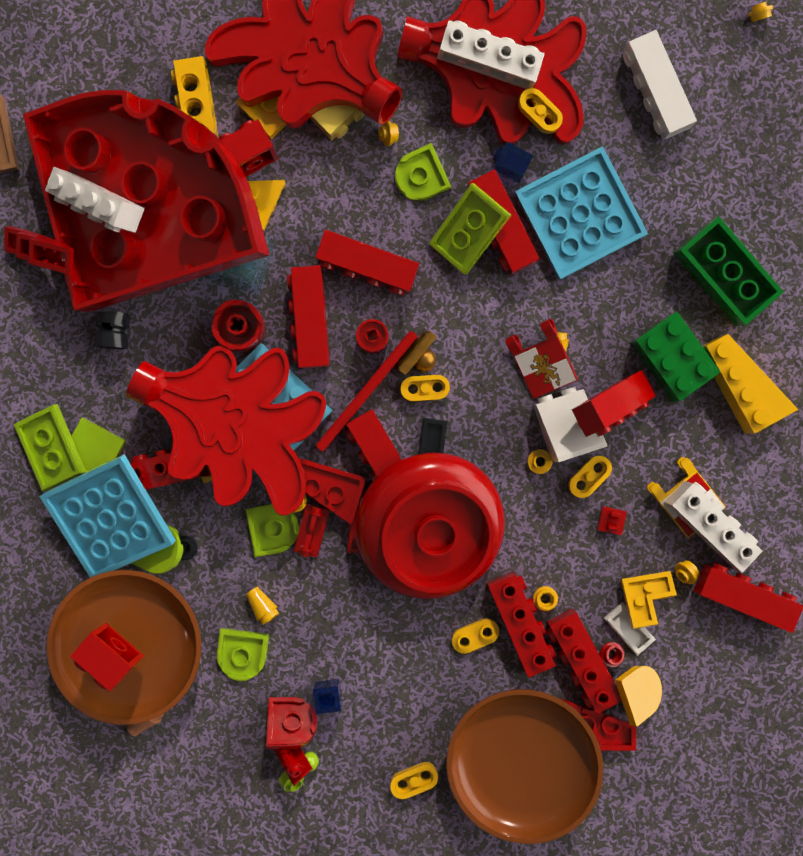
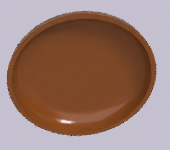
(149, 617)
(525, 766)

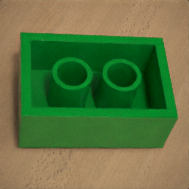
(675, 357)

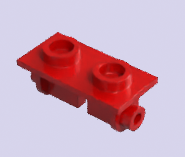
(311, 531)
(294, 763)

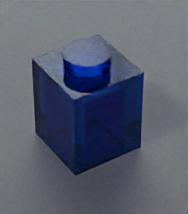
(512, 161)
(327, 696)

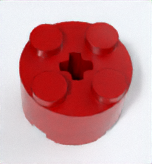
(224, 324)

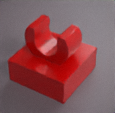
(611, 520)

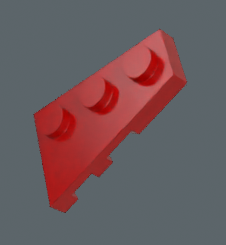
(333, 488)
(610, 731)

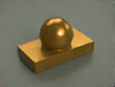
(419, 355)

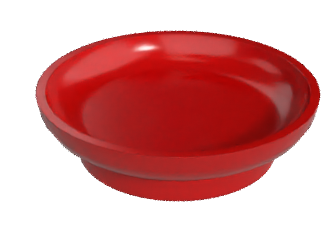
(430, 525)

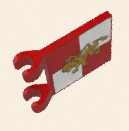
(543, 364)

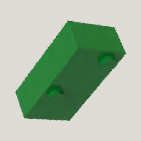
(728, 272)

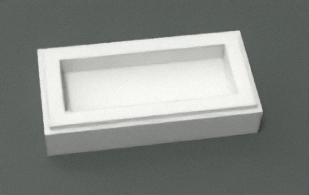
(636, 639)

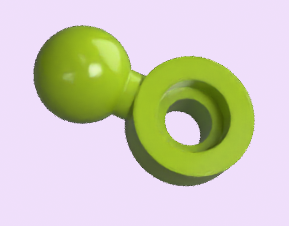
(284, 780)

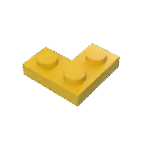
(641, 592)

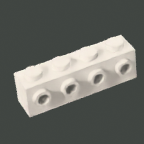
(490, 55)
(659, 85)
(95, 200)
(713, 526)

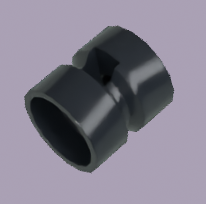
(111, 330)

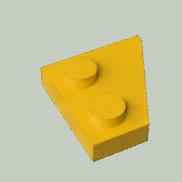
(266, 197)

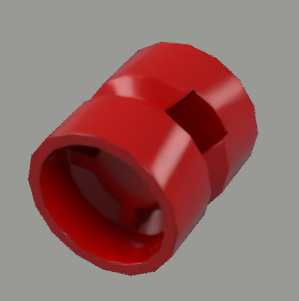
(372, 336)

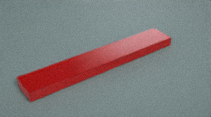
(367, 391)

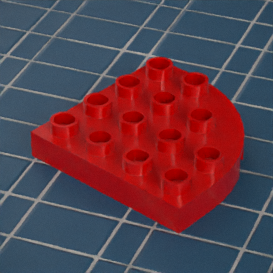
(157, 156)

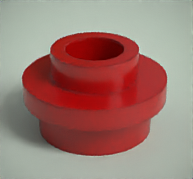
(618, 656)

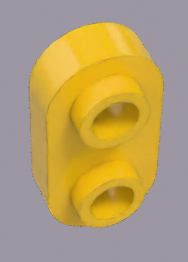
(542, 109)
(425, 388)
(590, 477)
(475, 634)
(415, 782)

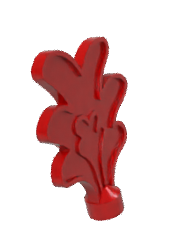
(307, 59)
(477, 92)
(232, 425)

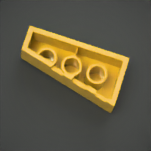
(746, 387)

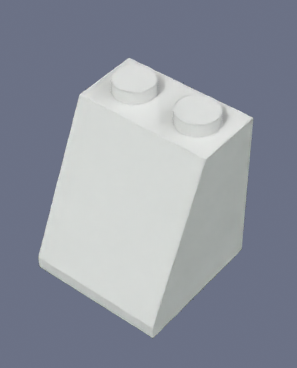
(560, 427)

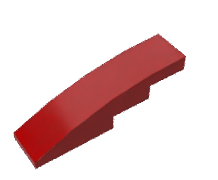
(39, 249)

